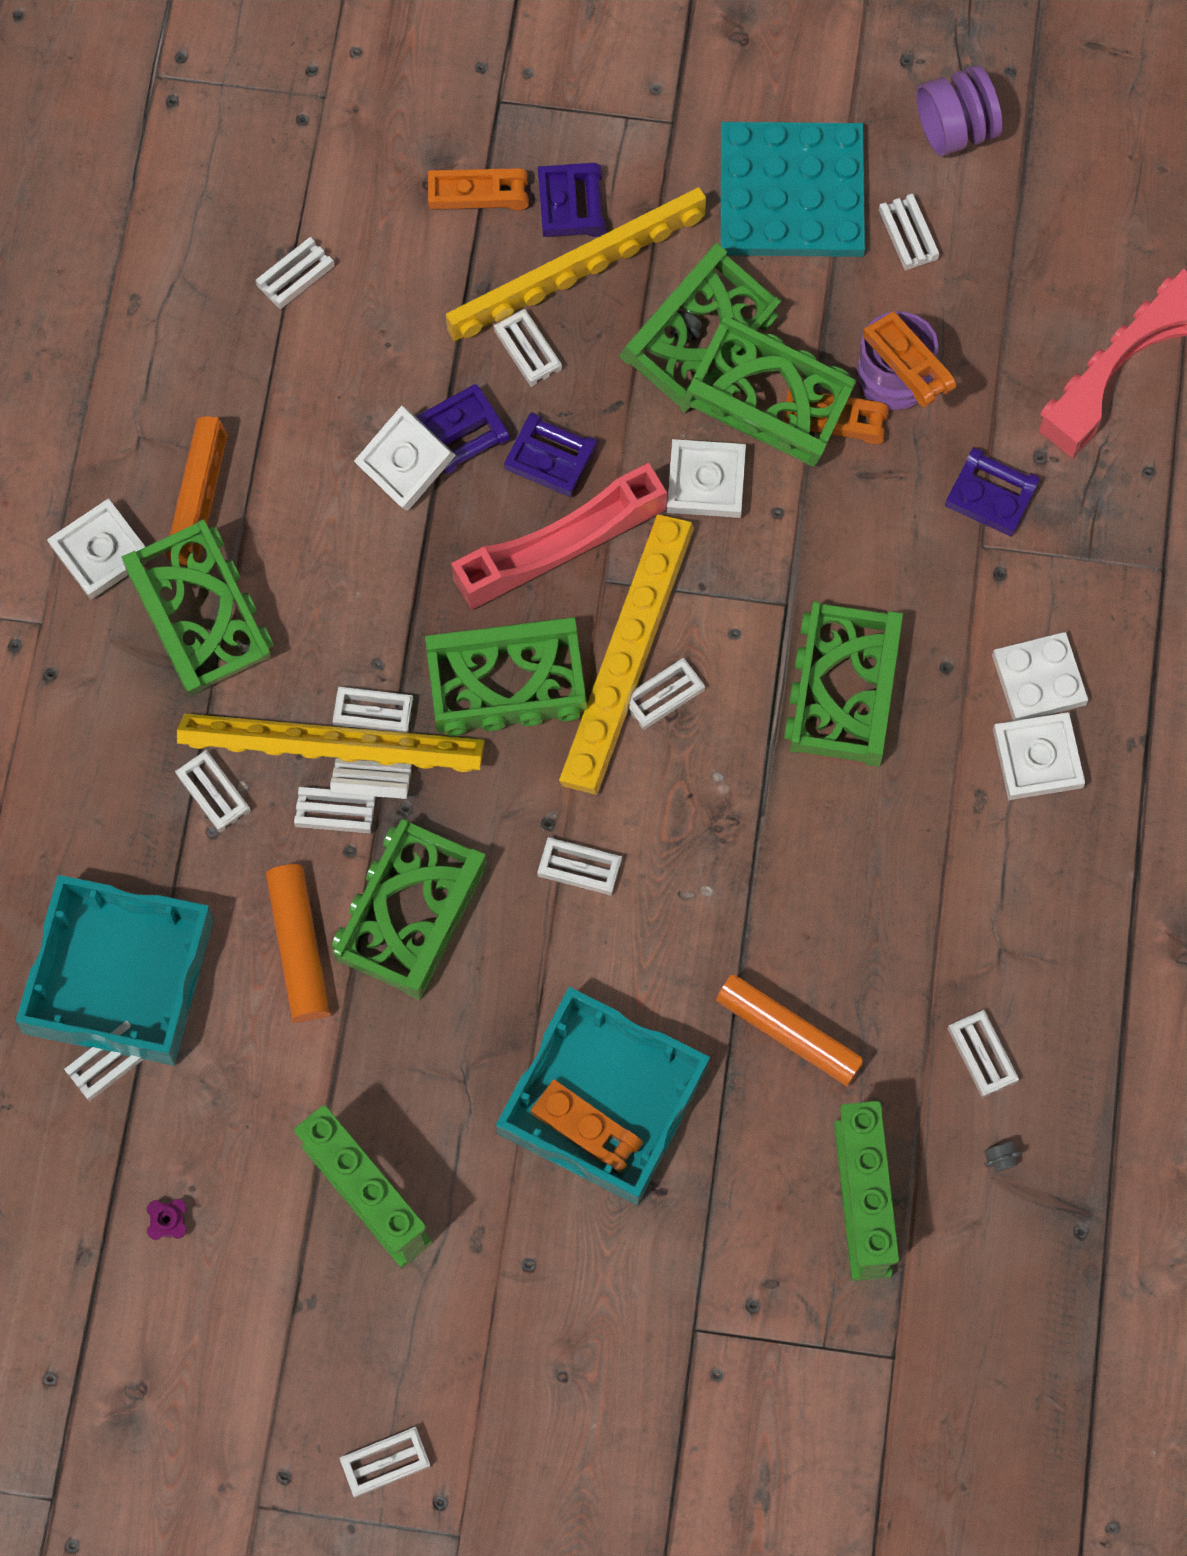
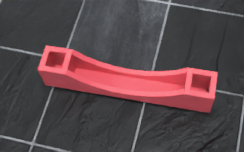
(1078, 413)
(512, 563)

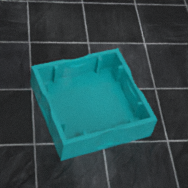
(114, 962)
(620, 1070)

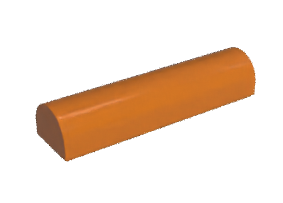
(199, 481)
(297, 943)
(789, 1030)

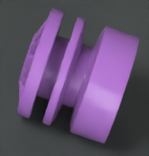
(959, 110)
(878, 380)

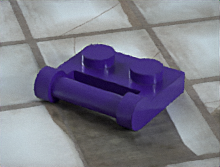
(559, 200)
(460, 416)
(546, 463)
(989, 502)

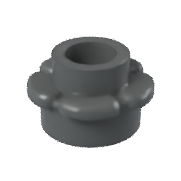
(692, 325)
(1002, 1156)

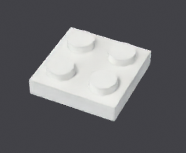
(404, 458)
(706, 478)
(94, 548)
(1040, 677)
(1038, 756)

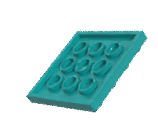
(792, 189)

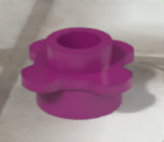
(174, 1228)

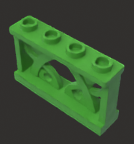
(706, 281)
(775, 356)
(541, 637)
(188, 658)
(864, 727)
(420, 959)
(363, 1186)
(866, 1191)

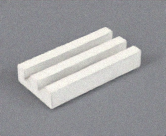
(899, 207)
(285, 264)
(542, 371)
(648, 720)
(372, 724)
(371, 779)
(230, 816)
(334, 824)
(577, 880)
(969, 1060)
(107, 1080)
(417, 1449)

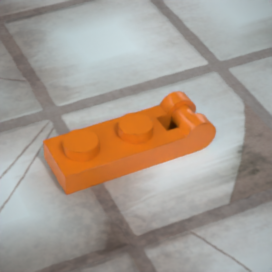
(477, 189)
(909, 358)
(847, 423)
(585, 1126)

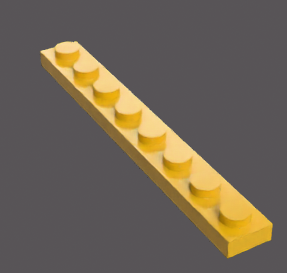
(570, 267)
(626, 654)
(331, 741)

